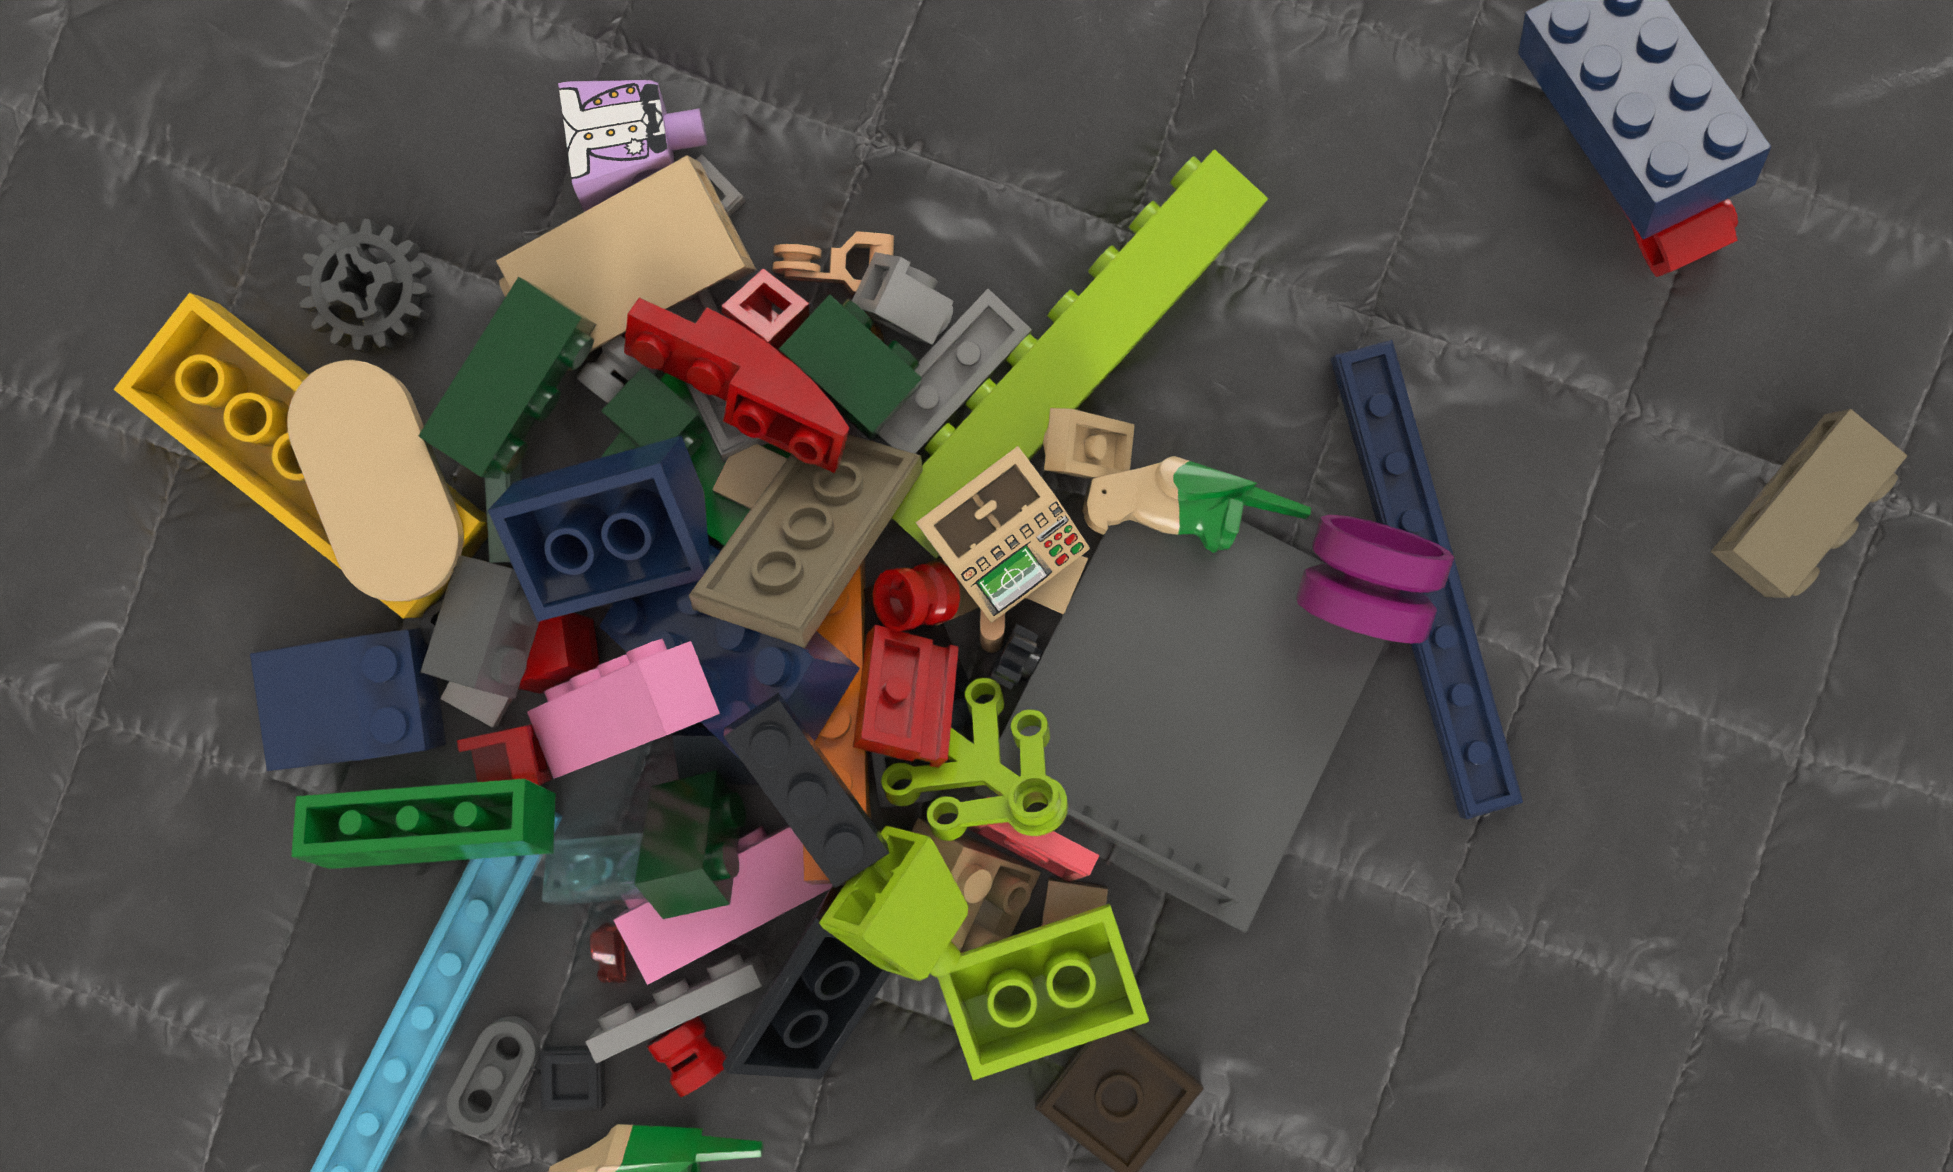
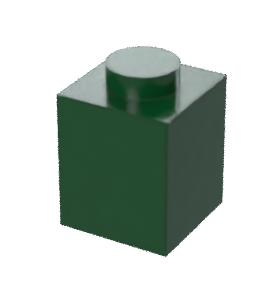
(653, 413)

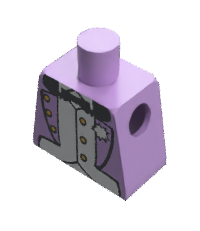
(621, 135)

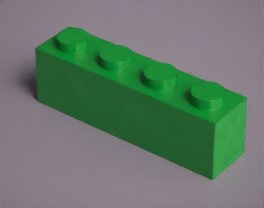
(424, 824)

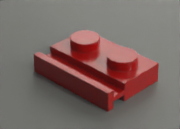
(906, 697)

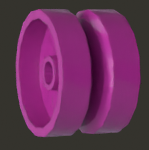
(1374, 579)

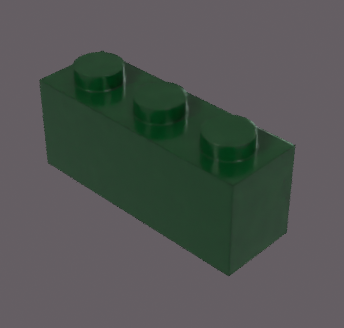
(509, 381)

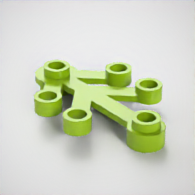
(981, 765)

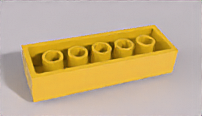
(229, 404)

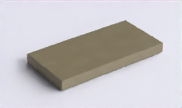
(806, 541)

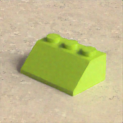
(1042, 992)

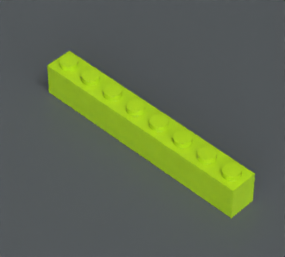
(1089, 331)

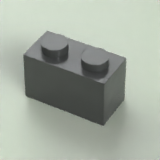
(482, 629)

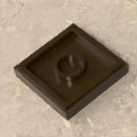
(1119, 1098)

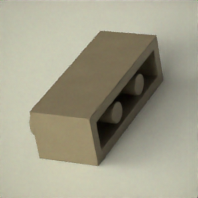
(1810, 505)

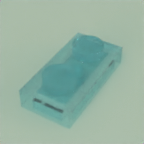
(592, 870)

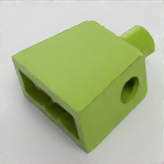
(902, 909)

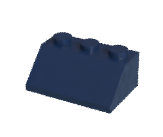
(606, 529)

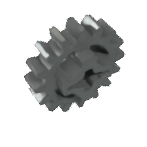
(340, 290)

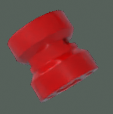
(916, 596)
(677, 1045)

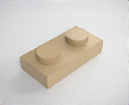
(1086, 444)

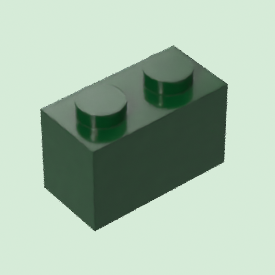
(853, 365)
(690, 845)

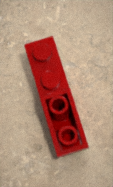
(761, 386)

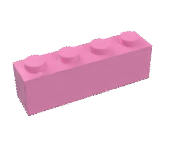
(622, 706)
(765, 887)

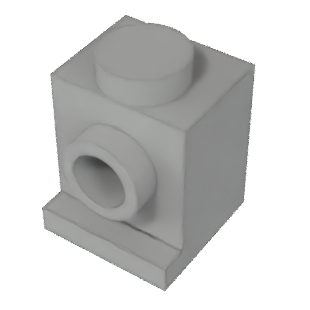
(903, 299)

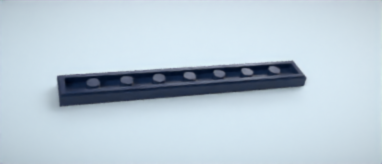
(1451, 656)

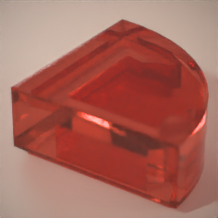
(609, 950)

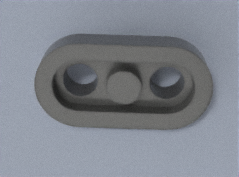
(495, 1072)

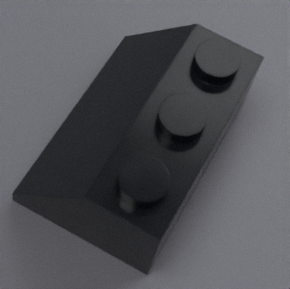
(807, 1006)

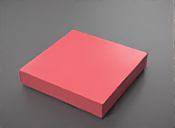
(1047, 851)

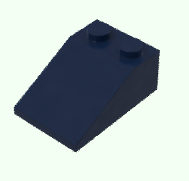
(346, 700)

